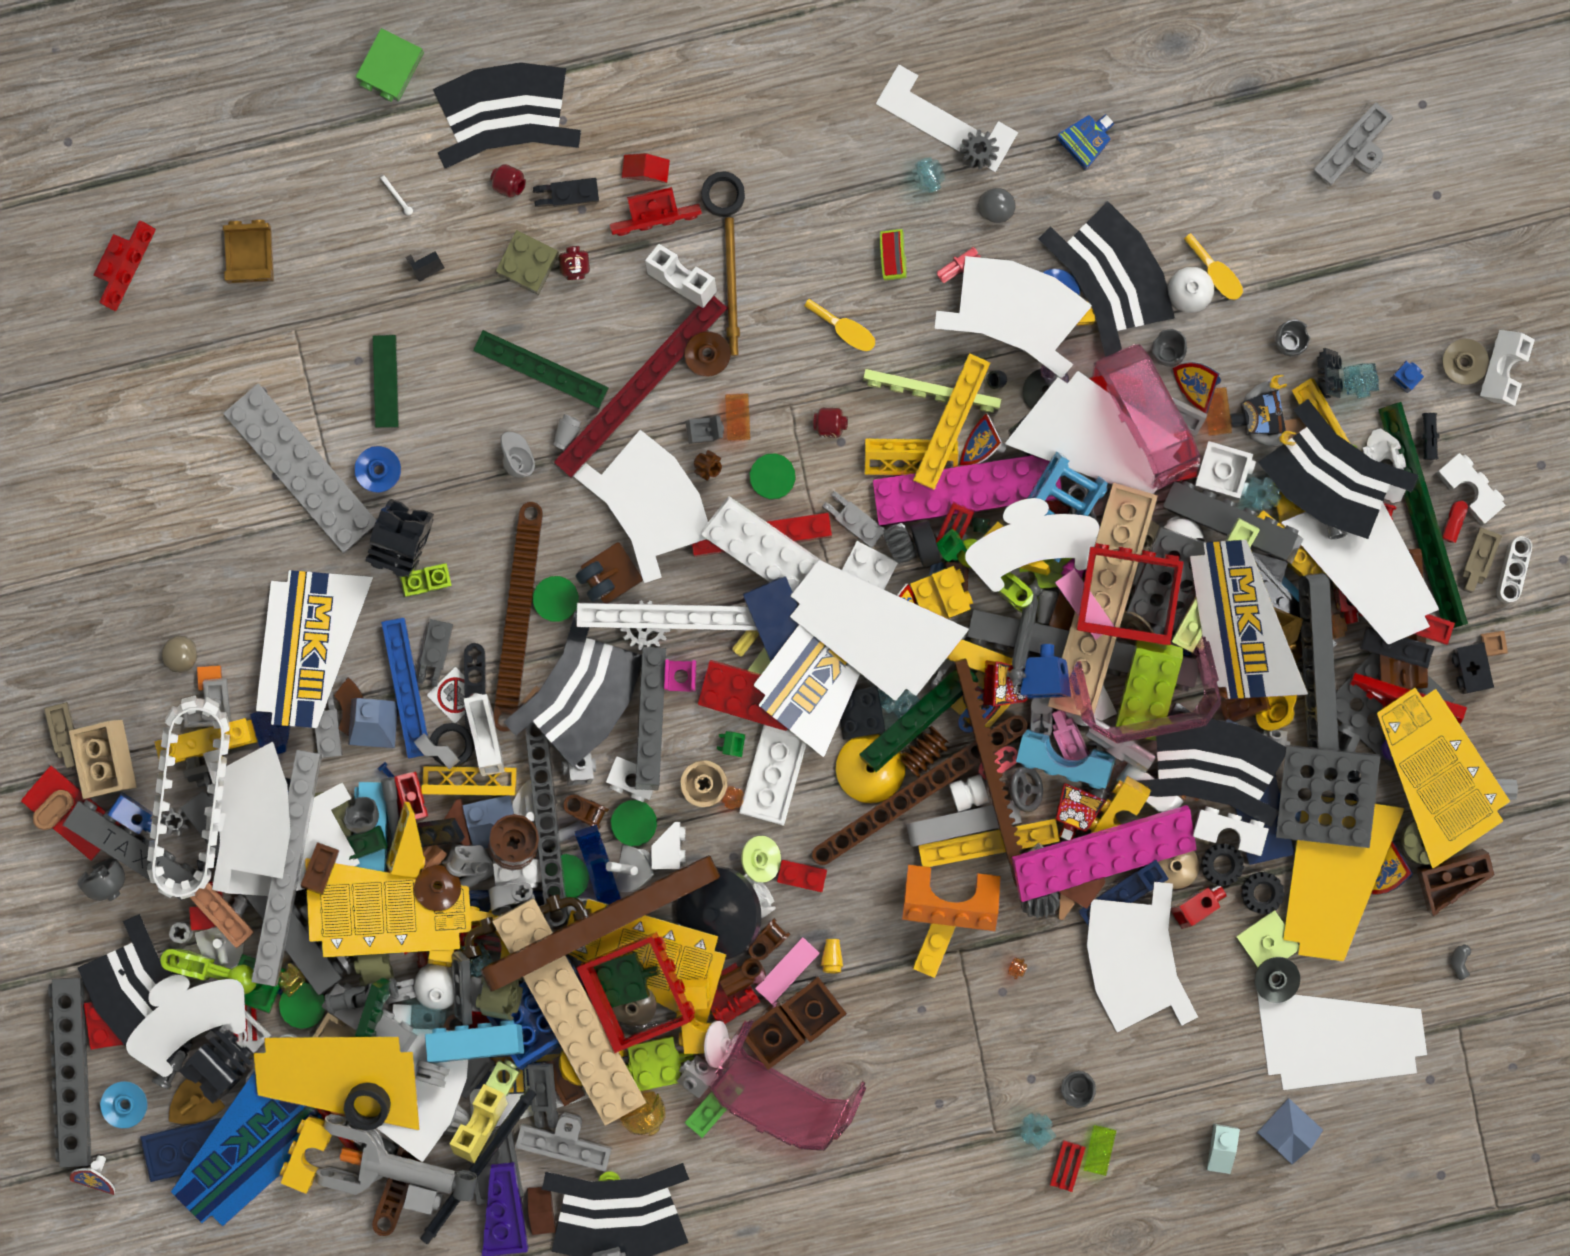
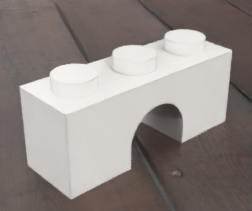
(667, 269)
(1508, 350)
(1486, 501)
(1251, 835)

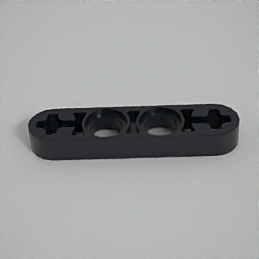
(469, 687)

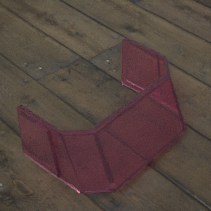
(1149, 414)
(1199, 717)
(779, 1103)

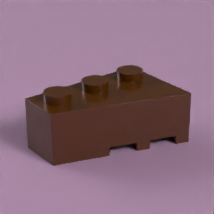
(1453, 878)

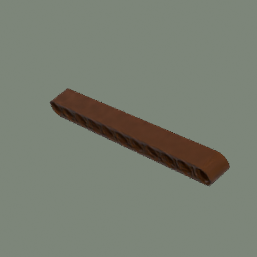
(907, 793)
(600, 923)

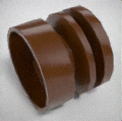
(520, 831)

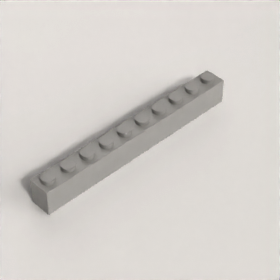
(283, 890)

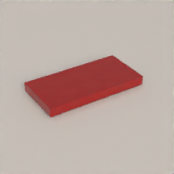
(46, 785)

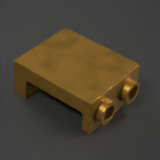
(248, 252)

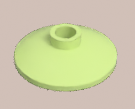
(768, 859)

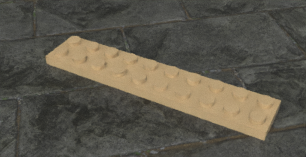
(1122, 525)
(572, 1018)

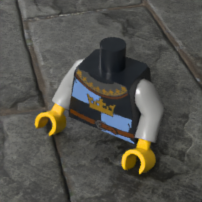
(1263, 414)

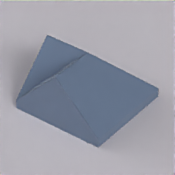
(1290, 1131)

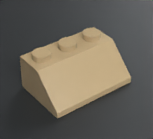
(102, 759)

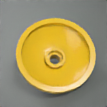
(859, 782)

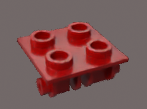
(728, 1008)

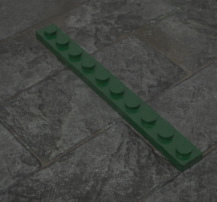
(1425, 521)

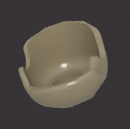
(179, 654)

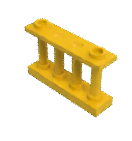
(201, 741)

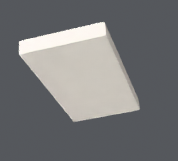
(773, 775)

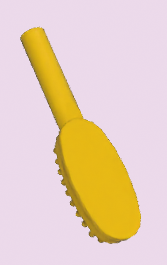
(1220, 274)
(847, 329)

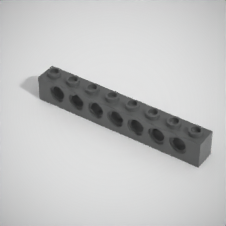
(79, 1083)

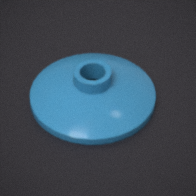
(113, 1110)

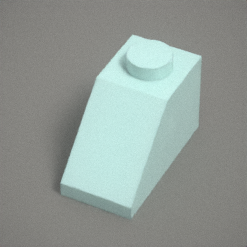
(1223, 1148)

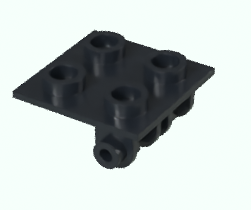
(1331, 363)
(862, 714)

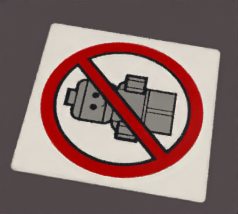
(450, 695)

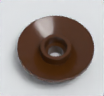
(707, 364)
(437, 899)

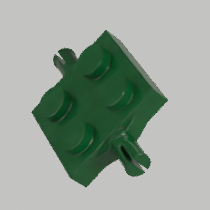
(624, 979)

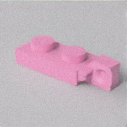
(1068, 737)

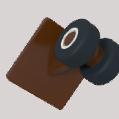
(609, 574)

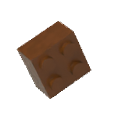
(814, 1009)
(774, 1035)

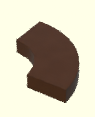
(344, 695)

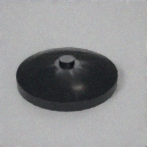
(724, 909)

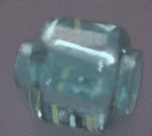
(928, 174)

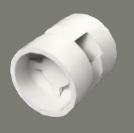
(969, 793)

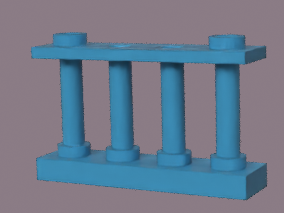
(1047, 486)

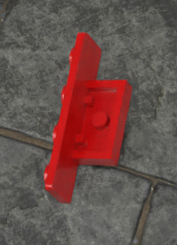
(654, 209)
(121, 263)

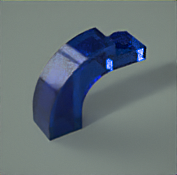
(596, 858)

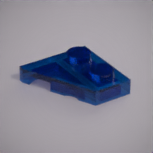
(270, 733)

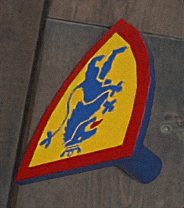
(1197, 383)
(1392, 873)

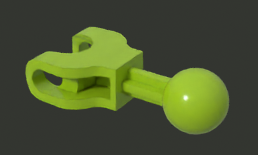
(1012, 587)
(203, 968)

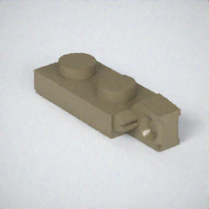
(1480, 558)
(59, 724)

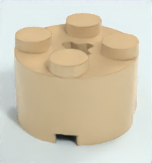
(691, 788)

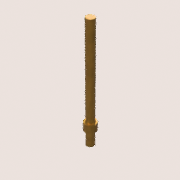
(732, 330)

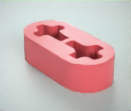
(1005, 765)

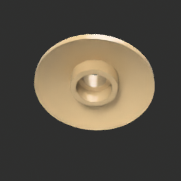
(1187, 872)

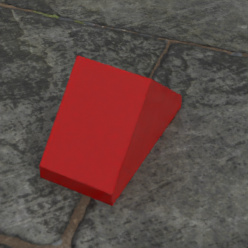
(645, 168)

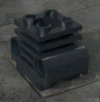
(399, 538)
(218, 1065)

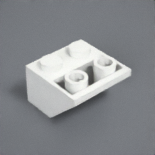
(667, 849)

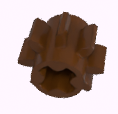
(707, 465)

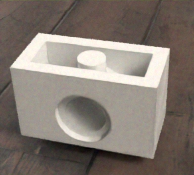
(617, 779)

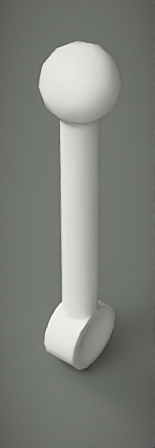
(407, 210)

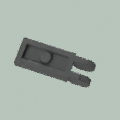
(435, 649)
(542, 1082)

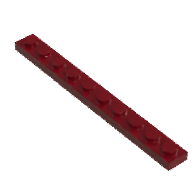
(638, 388)

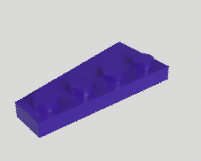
(504, 1214)

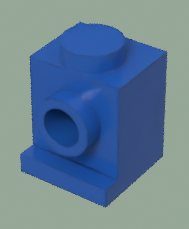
(1407, 376)

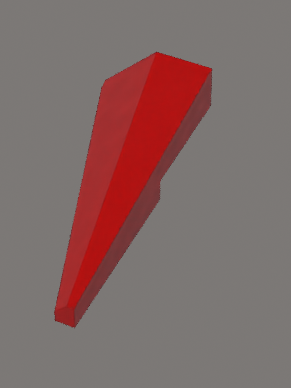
(1388, 693)

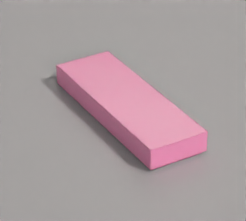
(1072, 588)
(787, 970)

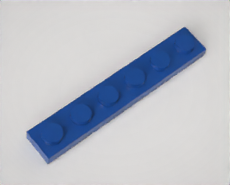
(405, 683)

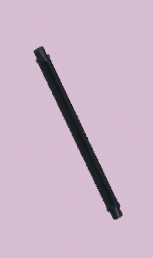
(480, 1163)

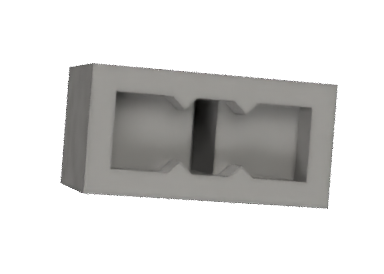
(422, 1199)

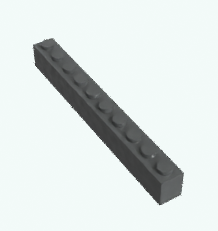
(1003, 633)
(307, 955)

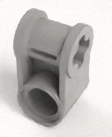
(469, 861)
(509, 896)

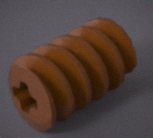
(925, 751)

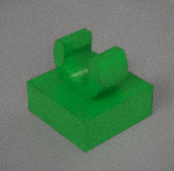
(951, 545)
(733, 743)

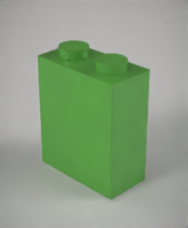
(389, 65)

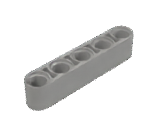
(957, 824)

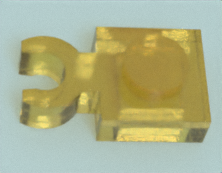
(291, 980)

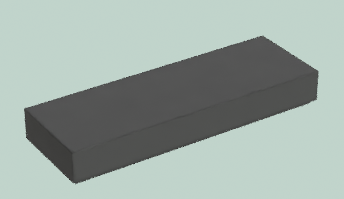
(462, 988)

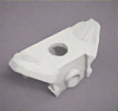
(1384, 446)

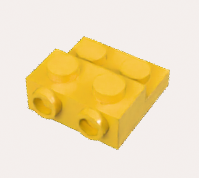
(943, 593)

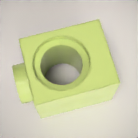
(495, 1083)

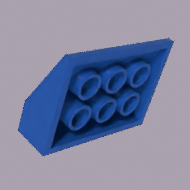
(537, 1033)

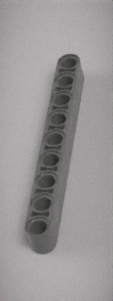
(1318, 665)
(542, 812)

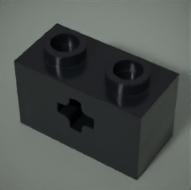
(1476, 656)

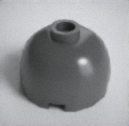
(103, 881)

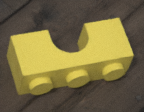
(487, 1111)

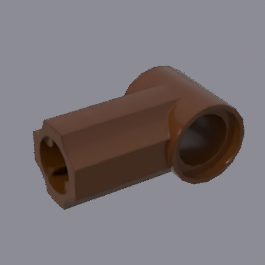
(740, 978)

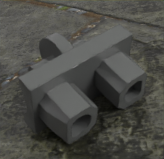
(196, 772)

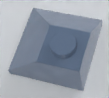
(373, 723)
(483, 815)

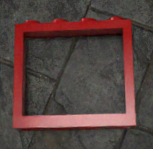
(1146, 557)
(604, 1009)

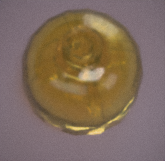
(646, 1118)

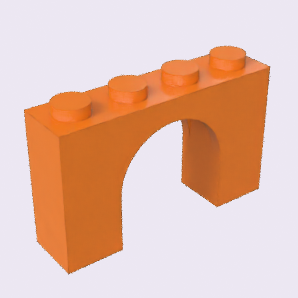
(924, 906)

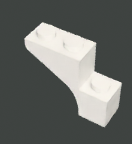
(484, 734)

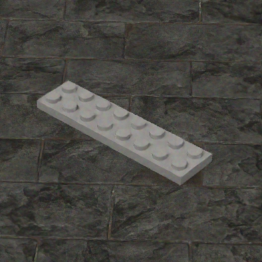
(301, 468)

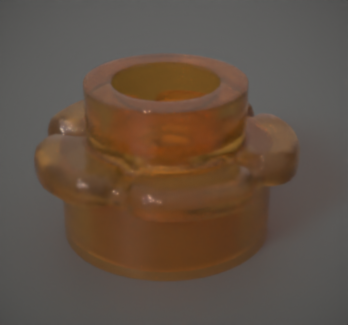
(737, 802)
(1017, 967)

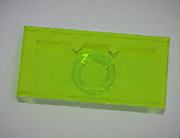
(1099, 1150)

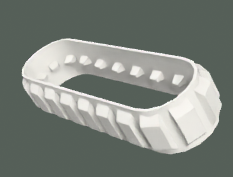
(185, 888)

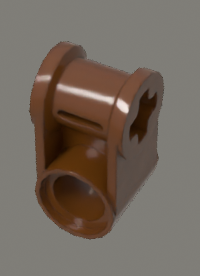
(587, 811)
(769, 939)

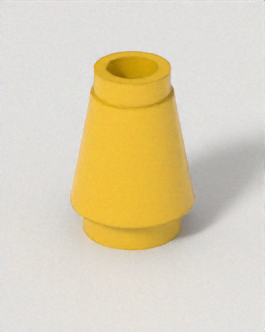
(832, 957)

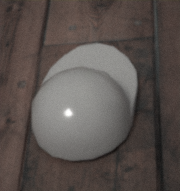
(517, 455)

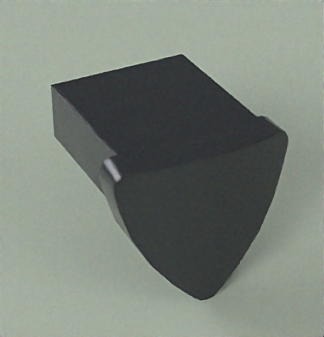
(425, 266)

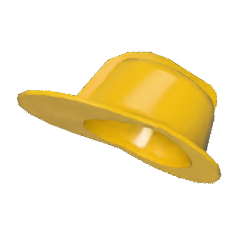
(1280, 714)

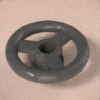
(1022, 789)

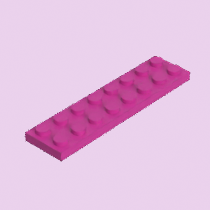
(974, 486)
(1104, 853)

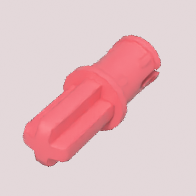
(955, 266)

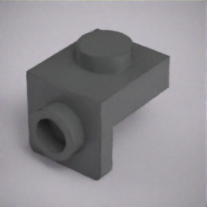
(704, 429)
(1346, 738)

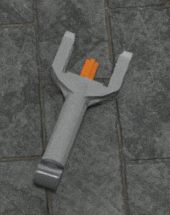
(377, 1163)

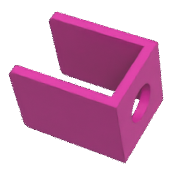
(670, 669)

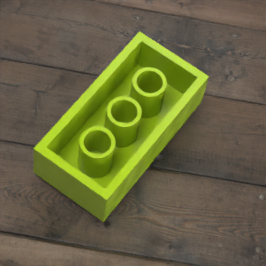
(1149, 683)

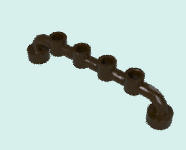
(553, 904)

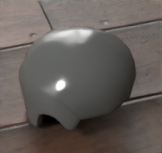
(996, 205)
(1292, 337)
(1169, 347)
(362, 815)
(1078, 1089)

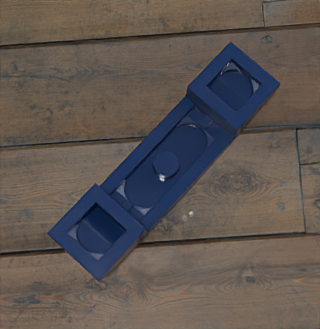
(1131, 887)

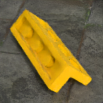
(891, 450)
(464, 789)

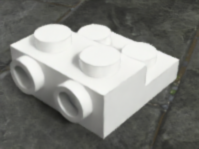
(1225, 470)
(530, 874)

